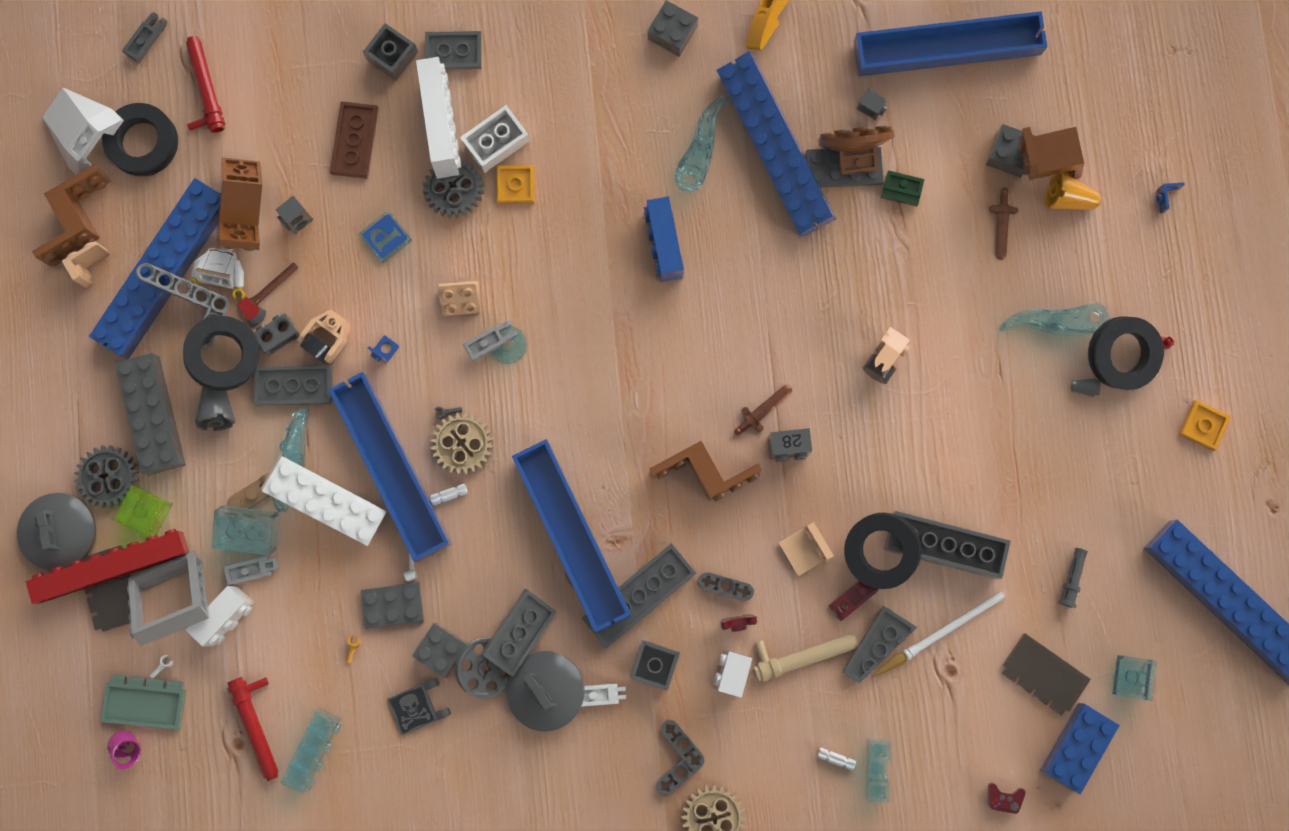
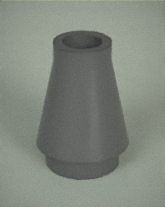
(1087, 386)

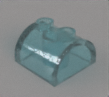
(1134, 677)

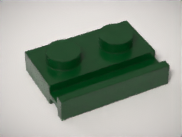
(902, 188)

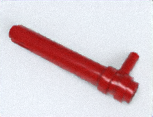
(212, 111)
(242, 700)

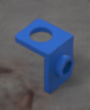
(1162, 195)
(378, 355)

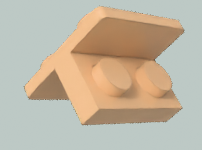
(459, 298)

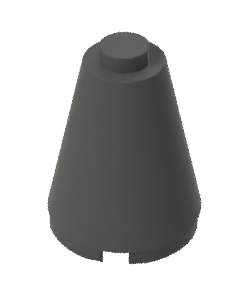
(214, 410)

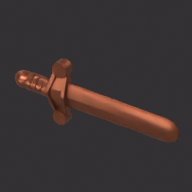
(1003, 211)
(753, 418)

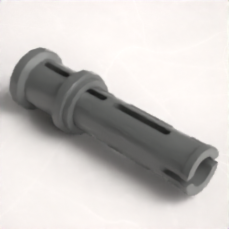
(1072, 587)

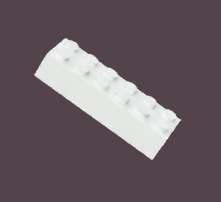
(438, 117)
(323, 500)

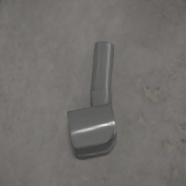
(445, 412)

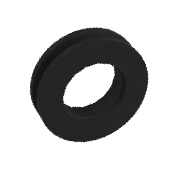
(161, 154)
(226, 327)
(1151, 353)
(863, 570)

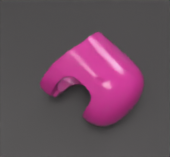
(115, 749)

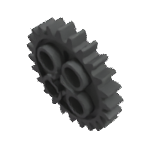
(466, 197)
(89, 479)

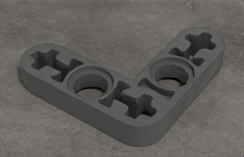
(684, 762)

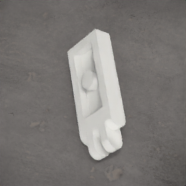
(602, 694)

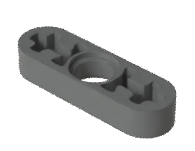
(738, 595)

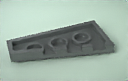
(879, 641)

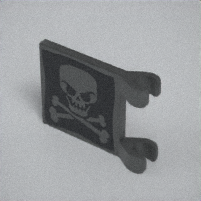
(414, 708)

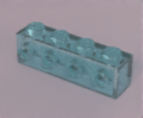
(311, 751)

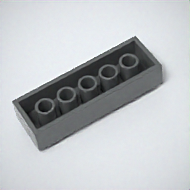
(150, 414)
(955, 547)

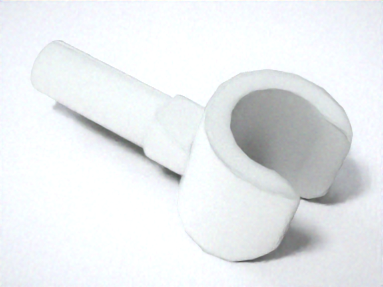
(410, 575)
(161, 666)

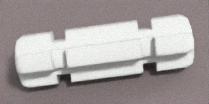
(448, 494)
(836, 759)

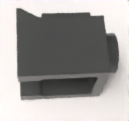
(872, 104)

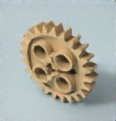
(449, 454)
(709, 798)

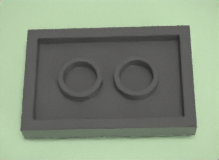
(455, 49)
(392, 605)

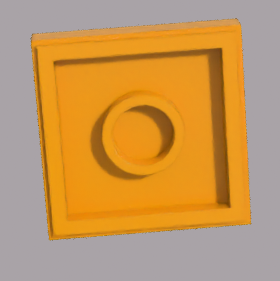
(515, 184)
(1204, 425)

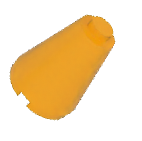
(1070, 194)

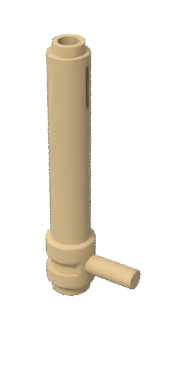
(776, 667)

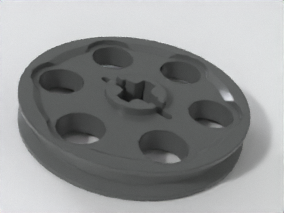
(482, 677)

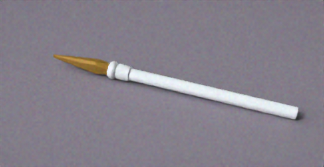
(898, 659)

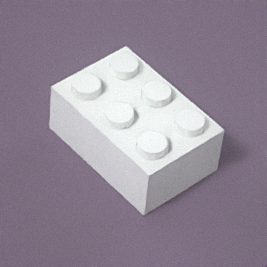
(495, 139)
(223, 616)
(732, 673)

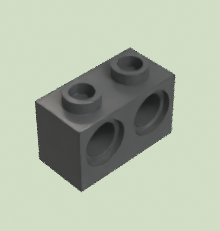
(293, 215)
(279, 339)

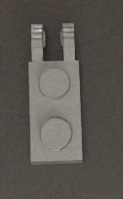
(488, 341)

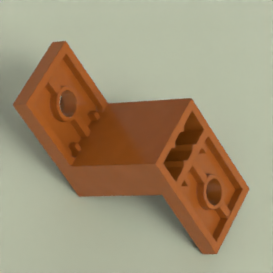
(1051, 153)
(240, 204)
(77, 226)
(705, 471)

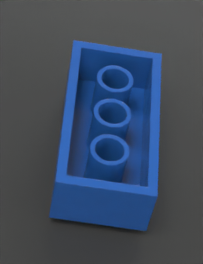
(664, 237)
(1079, 748)

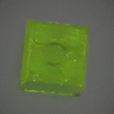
(143, 511)

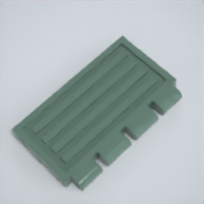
(143, 704)

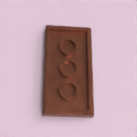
(354, 140)

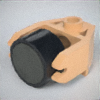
(318, 348)
(881, 366)

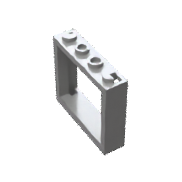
(178, 620)

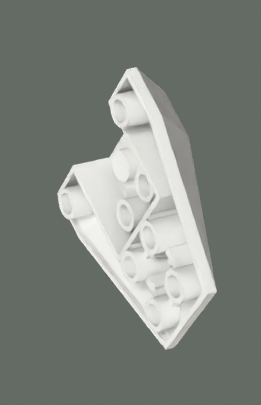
(78, 125)

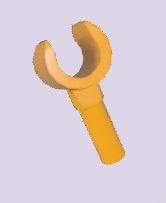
(352, 648)

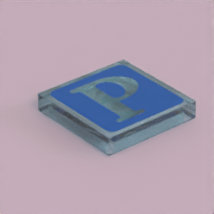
(385, 237)

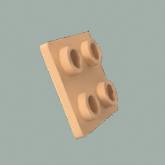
(78, 262)
(805, 549)

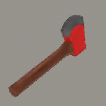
(250, 307)

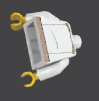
(219, 269)

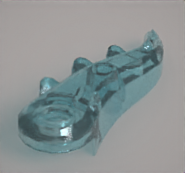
(699, 154)
(1064, 322)
(294, 446)

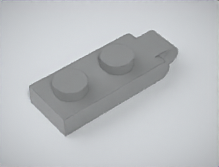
(250, 570)

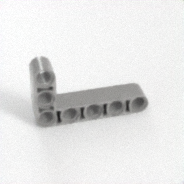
(190, 295)

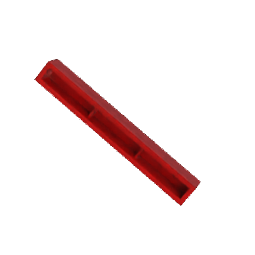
(106, 567)

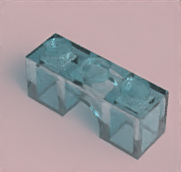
(877, 770)

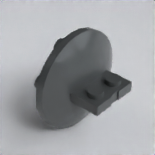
(56, 531)
(545, 691)

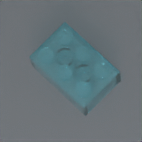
(245, 530)

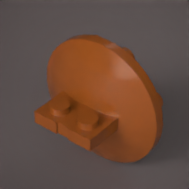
(857, 147)

